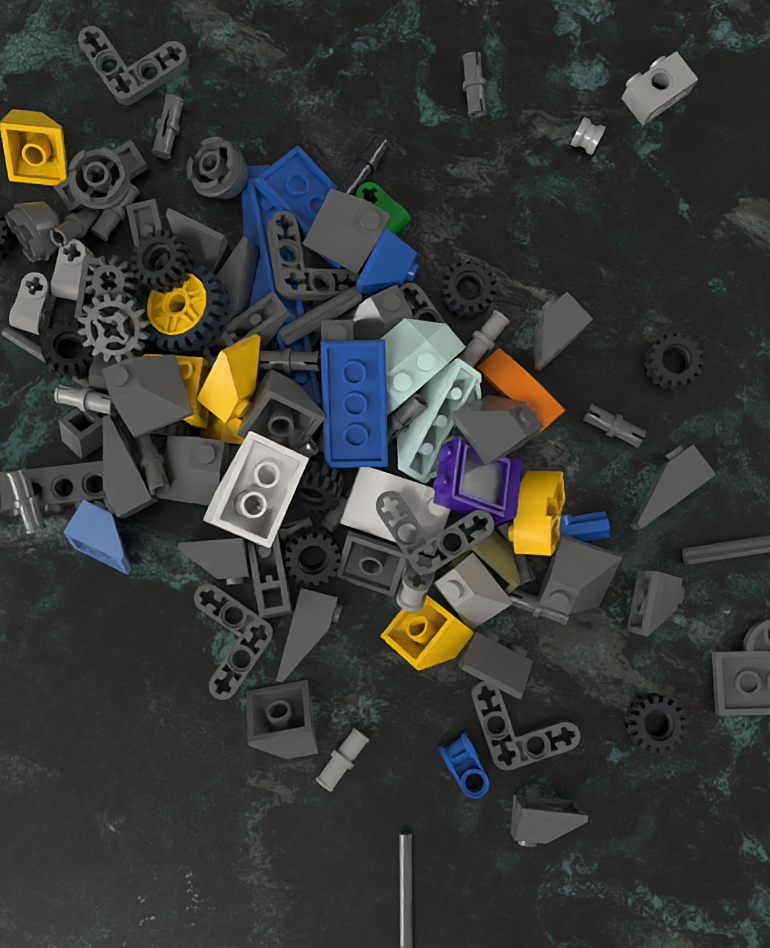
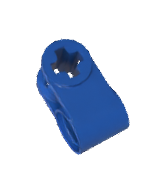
(463, 764)

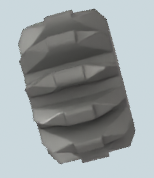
(107, 270)

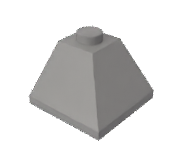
(472, 592)

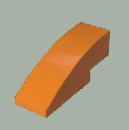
(516, 383)

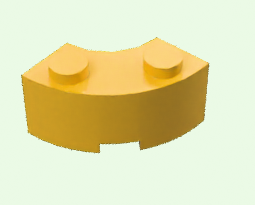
(538, 513)

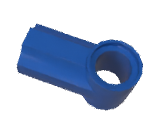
(585, 526)

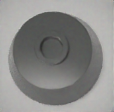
(218, 169)
(99, 178)
(32, 227)

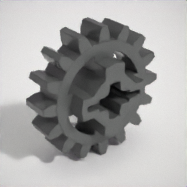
(103, 321)

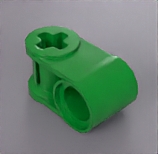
(398, 217)

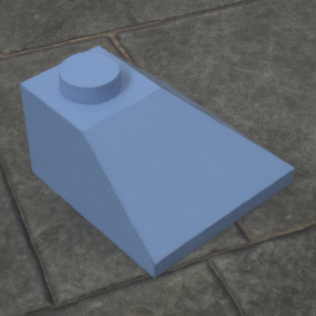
(97, 535)

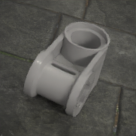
(68, 271)
(33, 307)
(414, 585)

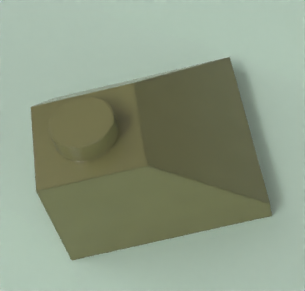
(497, 559)

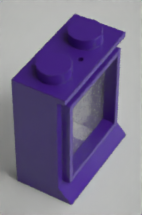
(470, 485)

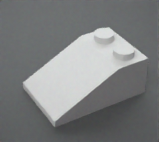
(256, 490)
(361, 506)

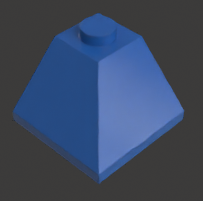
(388, 265)

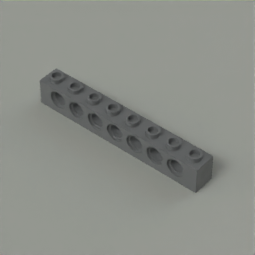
(54, 478)

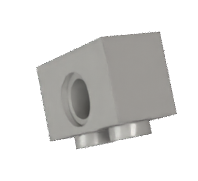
(669, 73)

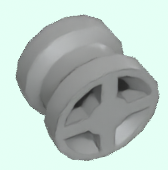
(588, 135)

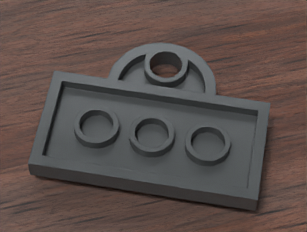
(743, 675)

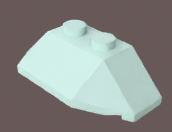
(415, 355)
(444, 392)

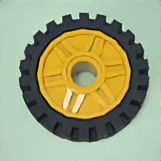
(194, 325)

